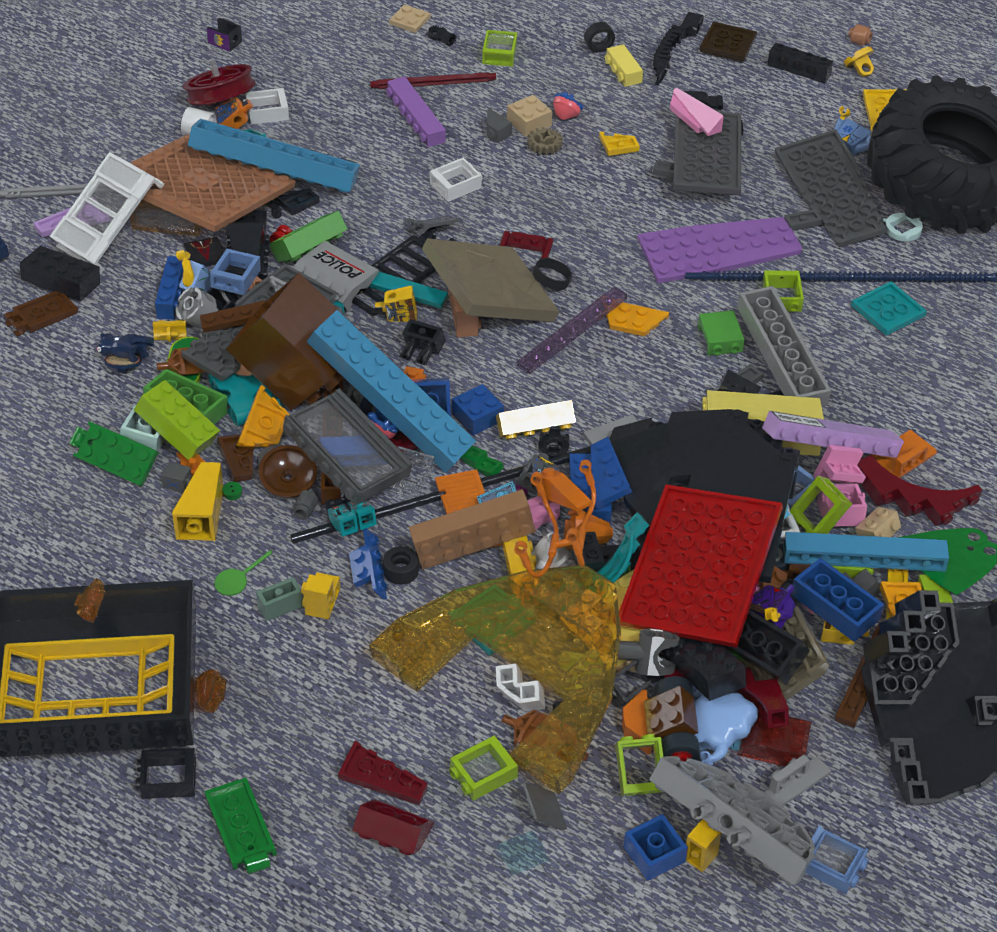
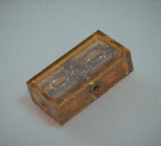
(155, 219)

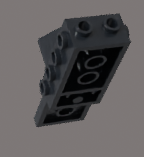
(250, 237)

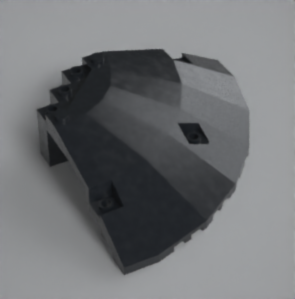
(708, 453)
(928, 689)

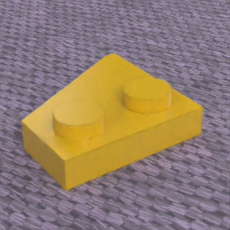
(619, 143)

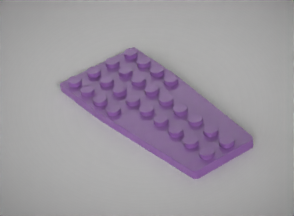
(717, 247)

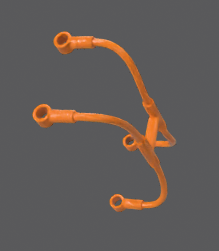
(577, 541)

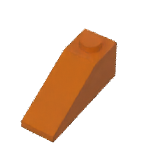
(563, 491)

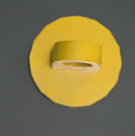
(859, 59)

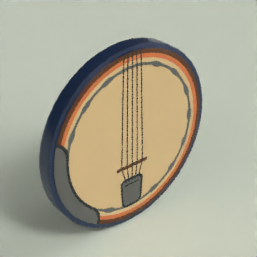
(121, 364)

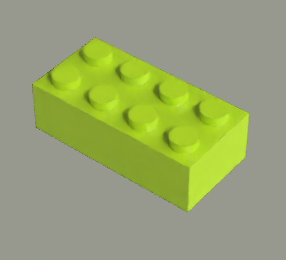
(176, 420)

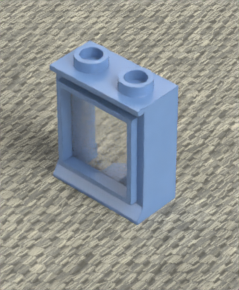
(836, 860)

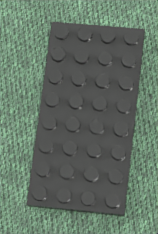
(710, 161)

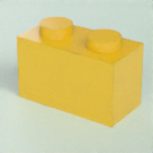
(702, 845)

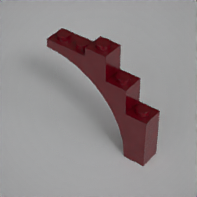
(912, 499)
(765, 695)

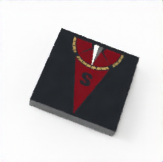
(204, 251)

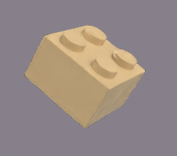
(529, 114)

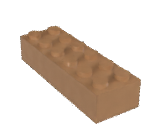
(472, 529)

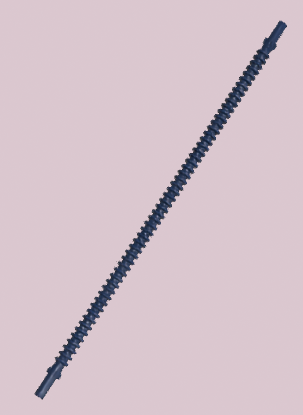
(851, 276)

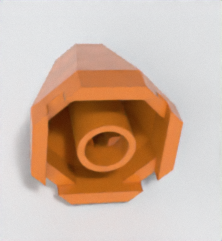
(601, 527)

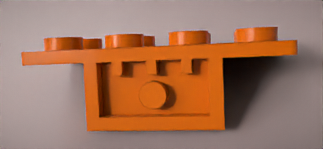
(911, 455)

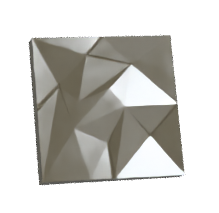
(490, 280)

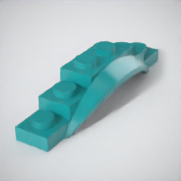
(620, 561)

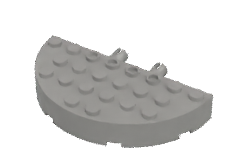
(740, 813)

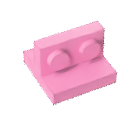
(840, 465)

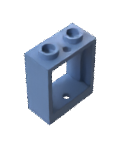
(239, 284)

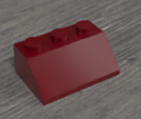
(392, 826)

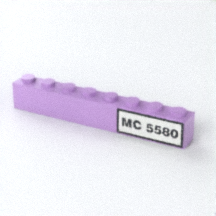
(827, 432)

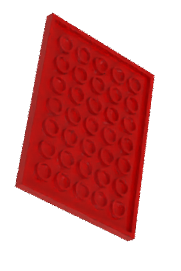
(700, 564)

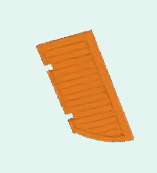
(460, 490)

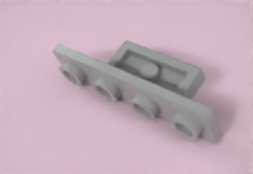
(796, 778)

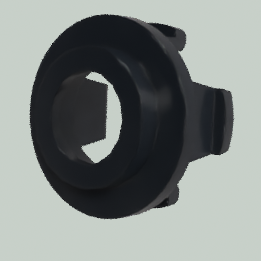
(553, 437)

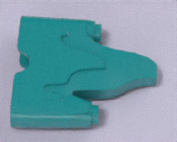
(240, 394)

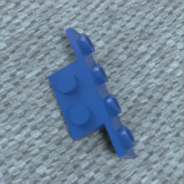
(367, 565)

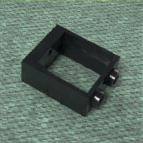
(167, 757)

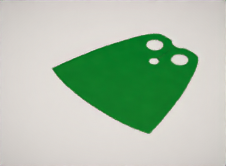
(964, 566)

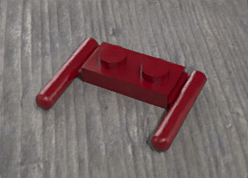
(527, 242)

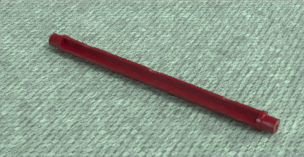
(439, 80)

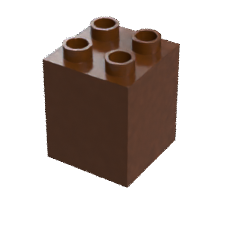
(276, 344)

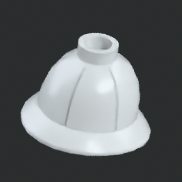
(541, 553)

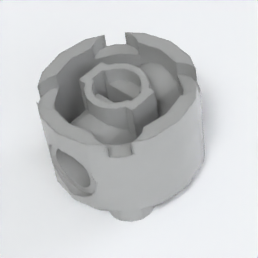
(195, 303)

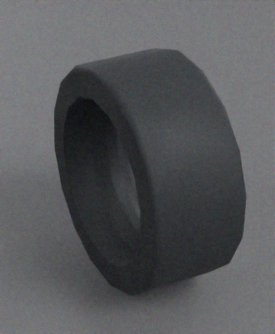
(594, 29)

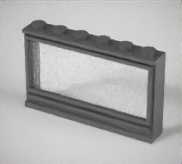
(347, 447)

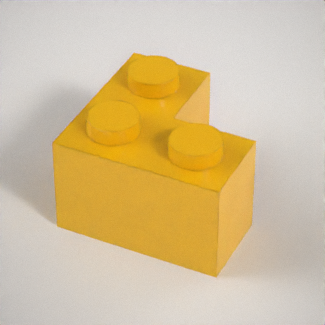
(320, 594)

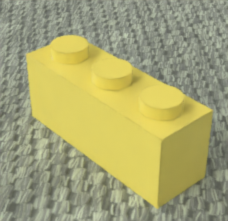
(624, 65)

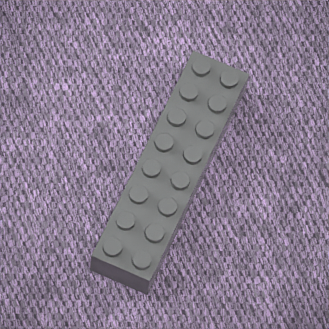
(782, 345)

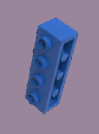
(169, 289)

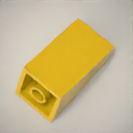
(200, 505)

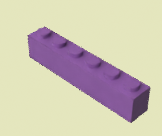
(416, 111)

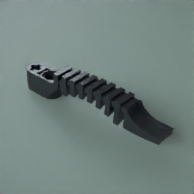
(689, 27)

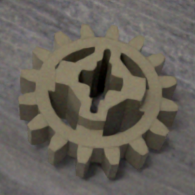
(544, 141)

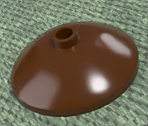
(284, 462)

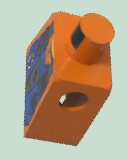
(233, 113)

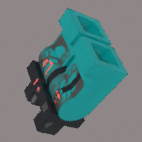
(345, 513)

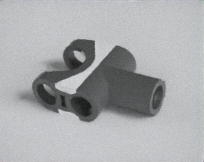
(647, 652)

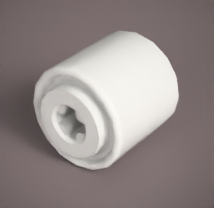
(191, 116)

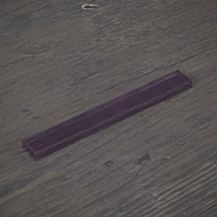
(571, 330)

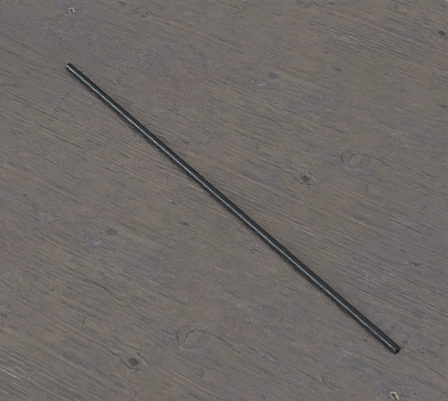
(435, 496)

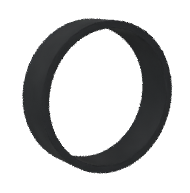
(549, 282)

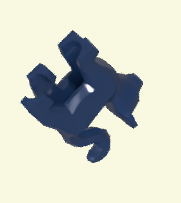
(125, 345)

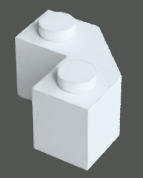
(525, 695)

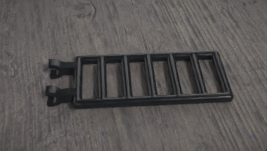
(403, 247)

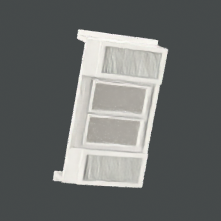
(102, 209)

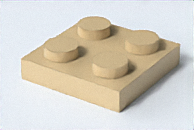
(409, 18)

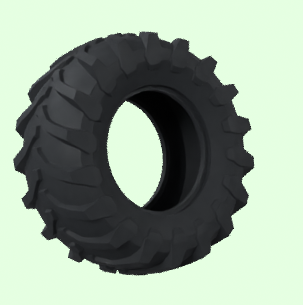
(923, 177)

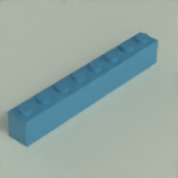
(866, 551)

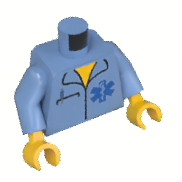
(853, 134)

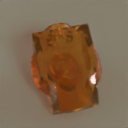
(90, 601)
(210, 690)

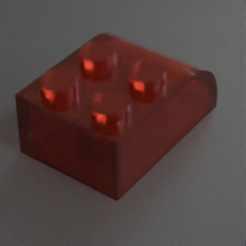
(776, 744)

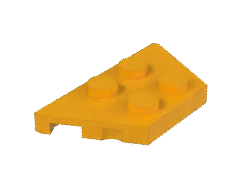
(635, 319)
(263, 422)

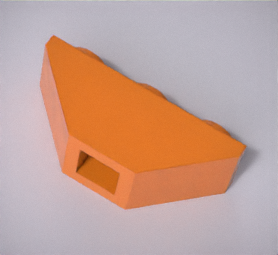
(635, 719)

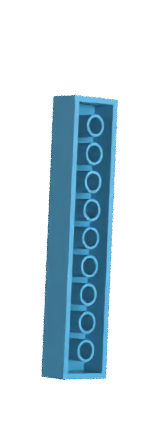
(273, 155)
(390, 390)

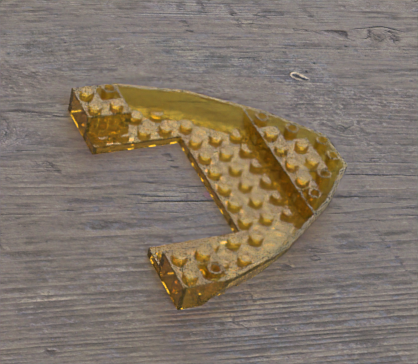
(551, 626)

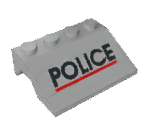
(337, 271)

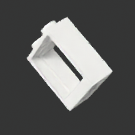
(267, 97)
(440, 175)

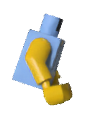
(194, 273)

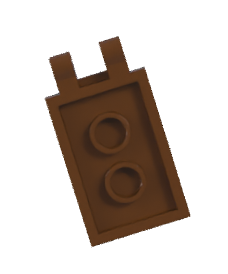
(40, 313)

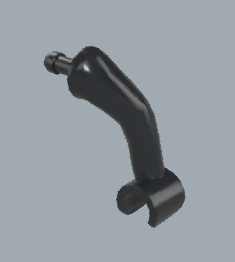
(276, 210)

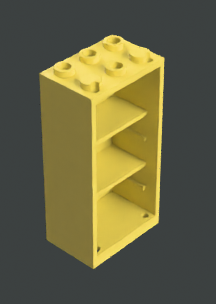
(760, 404)

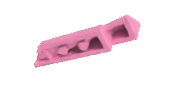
(695, 113)

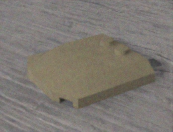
(811, 668)

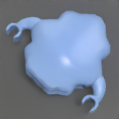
(722, 723)

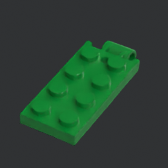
(114, 453)
(241, 825)

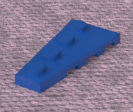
(607, 473)

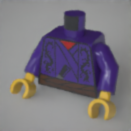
(774, 603)

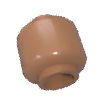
(860, 34)

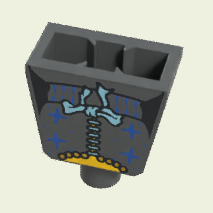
(535, 464)

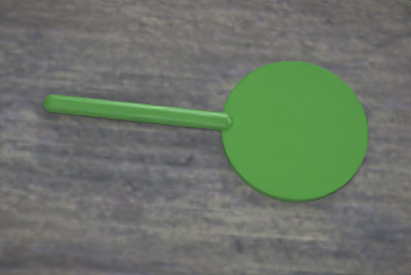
(233, 580)

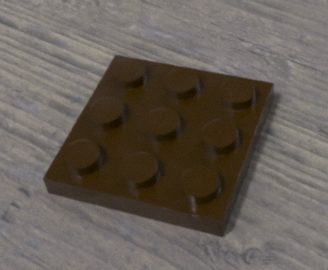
(728, 41)

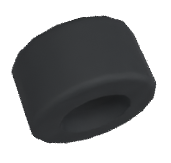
(403, 574)

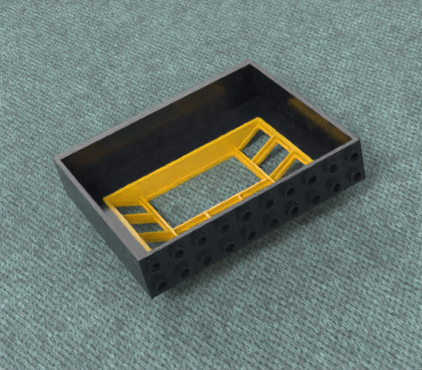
(130, 622)

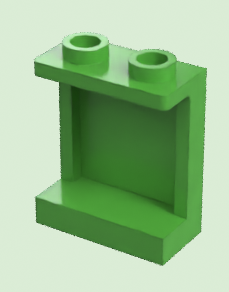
(721, 332)

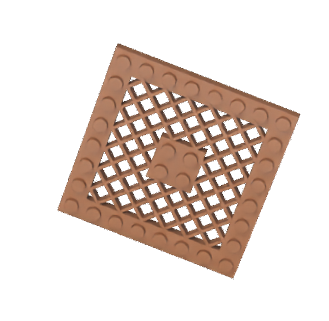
(208, 186)

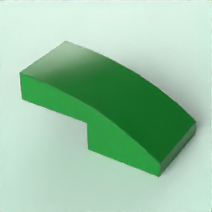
(479, 460)

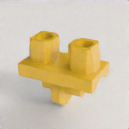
(169, 330)

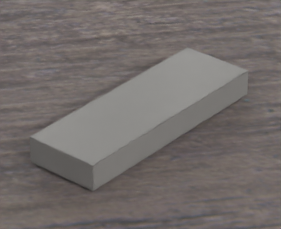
(601, 432)

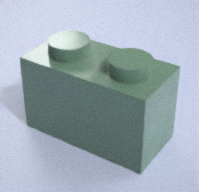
(279, 599)

